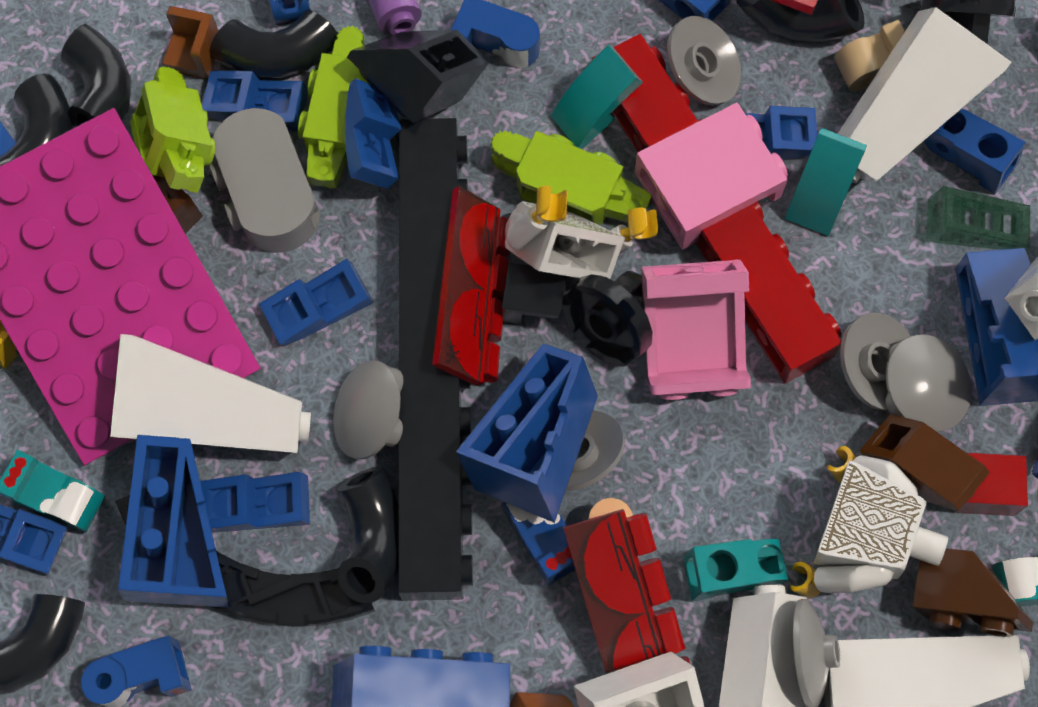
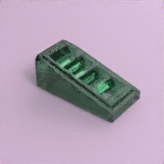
(948, 214)

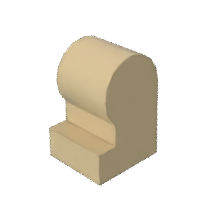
(864, 56)

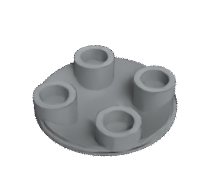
(927, 382)
(368, 410)

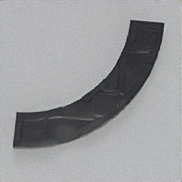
(281, 598)

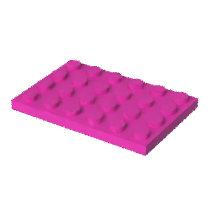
(99, 257)

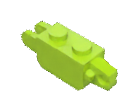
(324, 123)
(173, 131)
(552, 160)

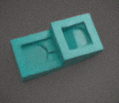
(593, 96)
(825, 181)

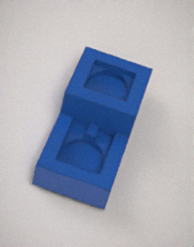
(241, 90)
(788, 130)
(368, 131)
(314, 305)
(257, 503)
(29, 539)

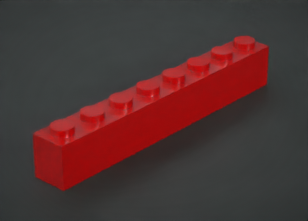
(779, 300)

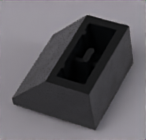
(420, 69)

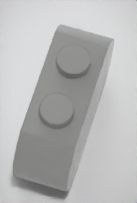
(264, 181)

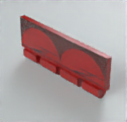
(471, 290)
(623, 590)

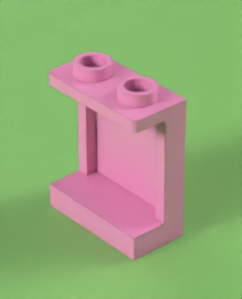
(709, 172)
(696, 328)

